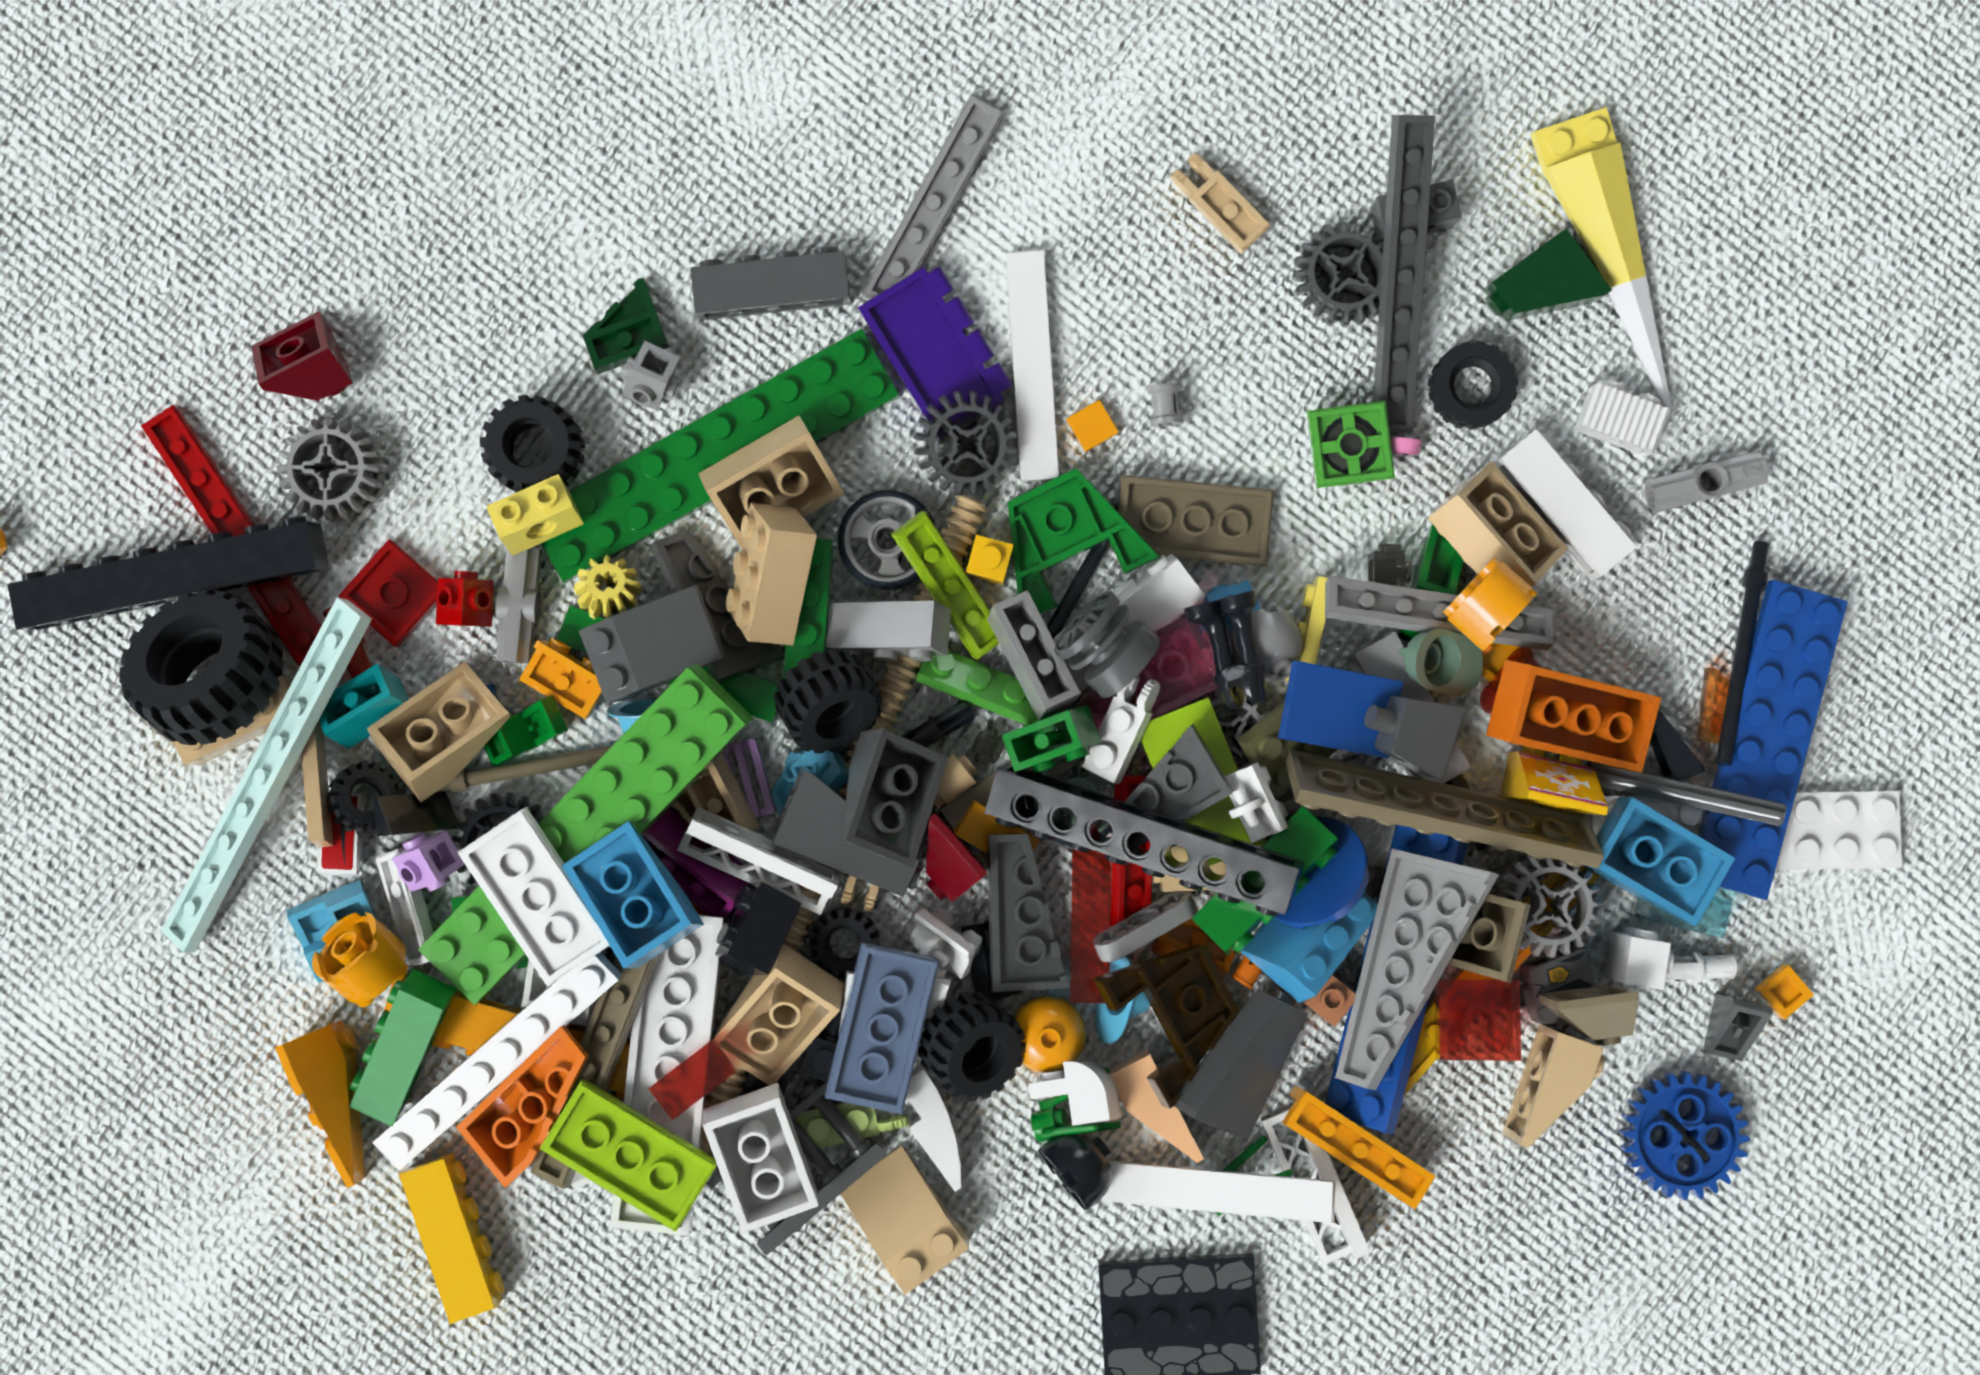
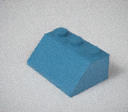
(1308, 957)

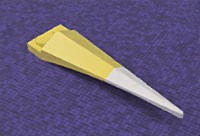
(1593, 188)

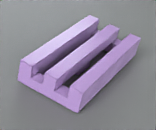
(760, 771)

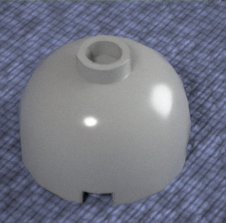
(1276, 641)

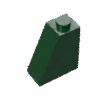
(1547, 281)

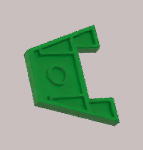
(1061, 522)

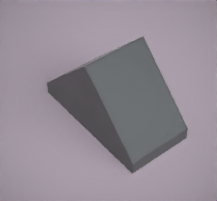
(1734, 1026)

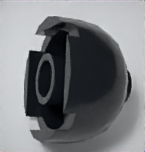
(1080, 1166)

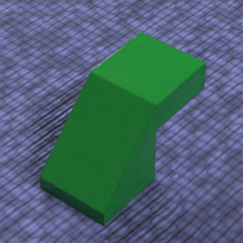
(526, 731)

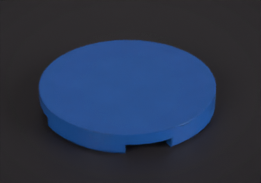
(1334, 888)

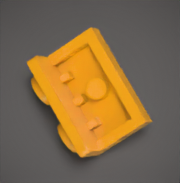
(563, 677)

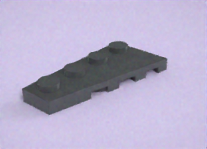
(686, 565)
(1020, 928)

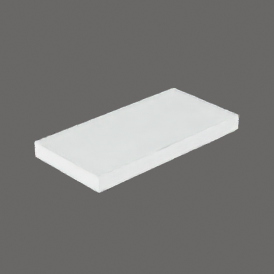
(534, 896)

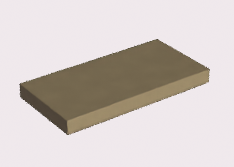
(1199, 518)

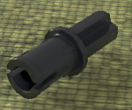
(941, 725)

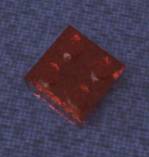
(1477, 1020)

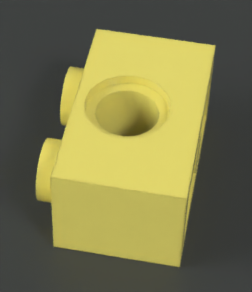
(534, 515)

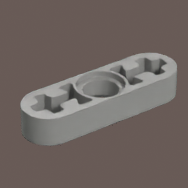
(1145, 926)

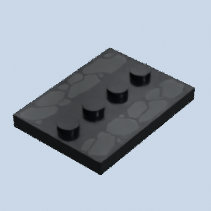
(1180, 1316)

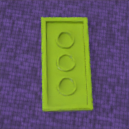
(1163, 734)
(629, 1155)

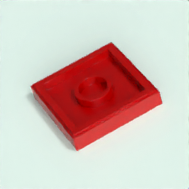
(393, 592)

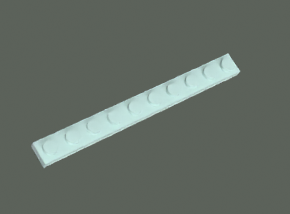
(266, 774)

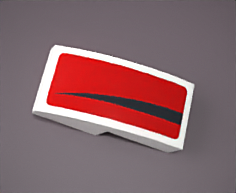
(347, 847)

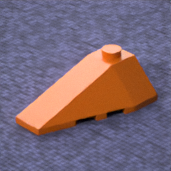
(522, 1110)

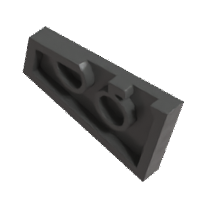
(1181, 782)

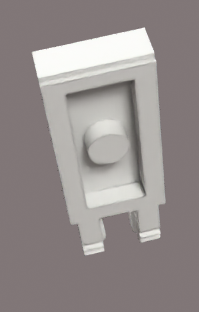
(1121, 731)

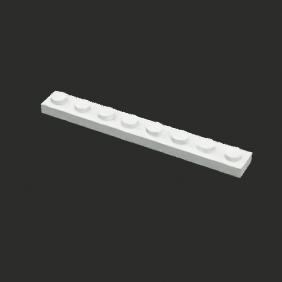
(495, 1060)

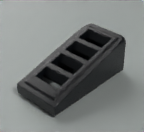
(1672, 752)

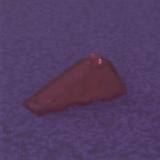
(1180, 665)

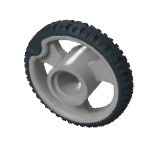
(857, 526)

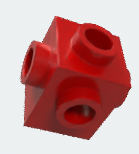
(464, 600)

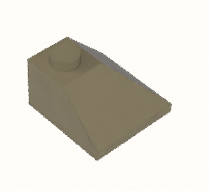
(1597, 1011)

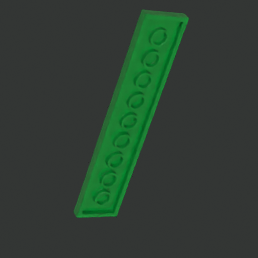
(664, 481)

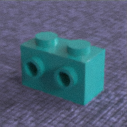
(361, 704)

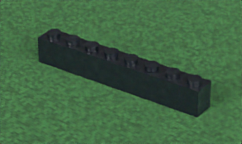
(161, 577)

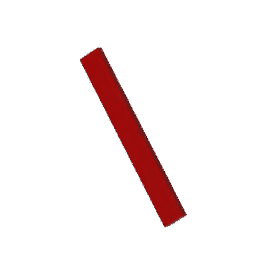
(225, 513)

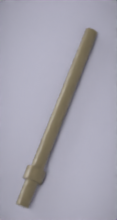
(524, 768)

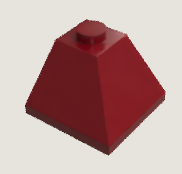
(302, 361)
(950, 861)

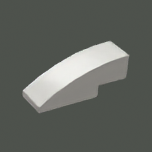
(935, 1126)

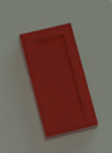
(692, 1079)

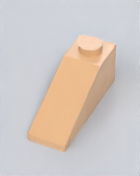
(1144, 1105)

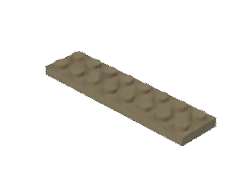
(1442, 809)

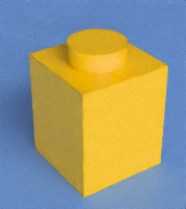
(989, 560)

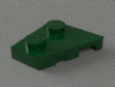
(625, 330)

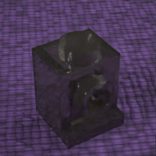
(1389, 565)

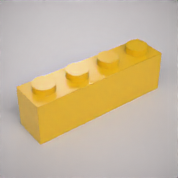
(452, 1237)

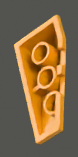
(323, 1069)

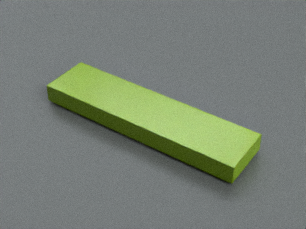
(947, 582)

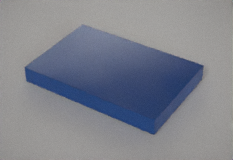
(1330, 706)

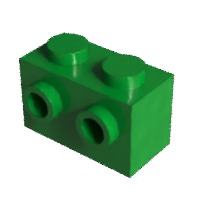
(1051, 738)

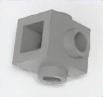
(650, 376)

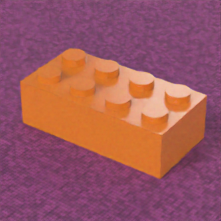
(1573, 716)

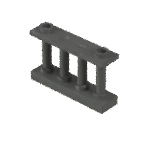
(833, 1178)

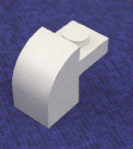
(1089, 1091)

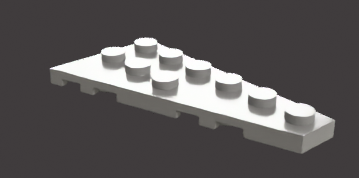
(1414, 934)

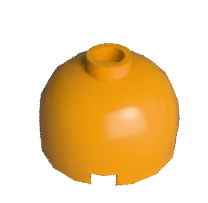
(1052, 1033)

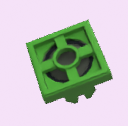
(1348, 445)

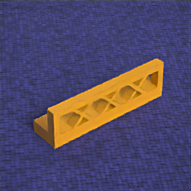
(1357, 1148)

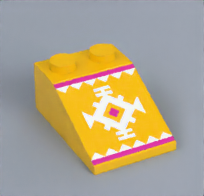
(1553, 782)

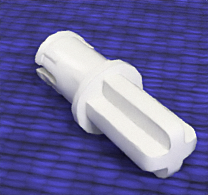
(1703, 967)

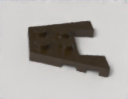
(1188, 1002)

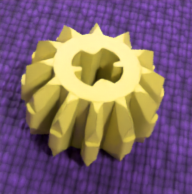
(603, 577)

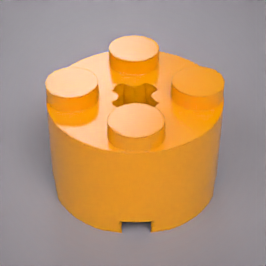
(1489, 603)
(360, 958)

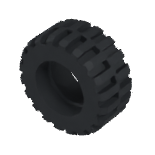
(181, 639)

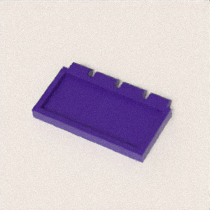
(929, 345)

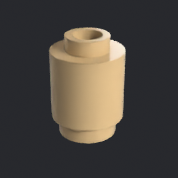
(955, 779)

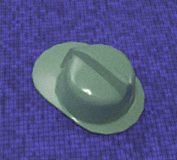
(1443, 661)

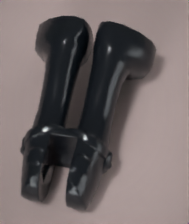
(1228, 673)

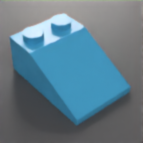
(1660, 860)
(632, 896)

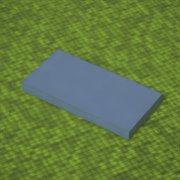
(881, 1028)

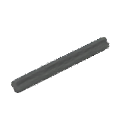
(1690, 794)

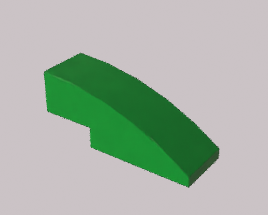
(1436, 570)

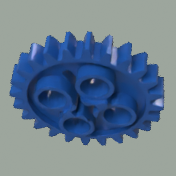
(1660, 1159)

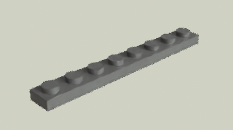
(1403, 267)

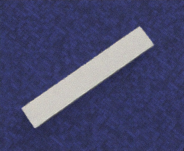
(1032, 366)
(1222, 1191)

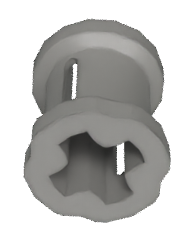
(1165, 405)

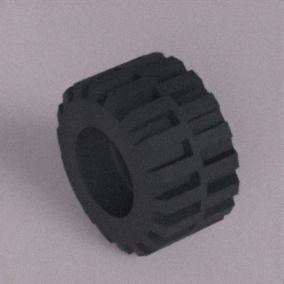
(511, 422)
(828, 701)
(987, 1062)

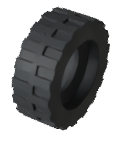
(1502, 380)

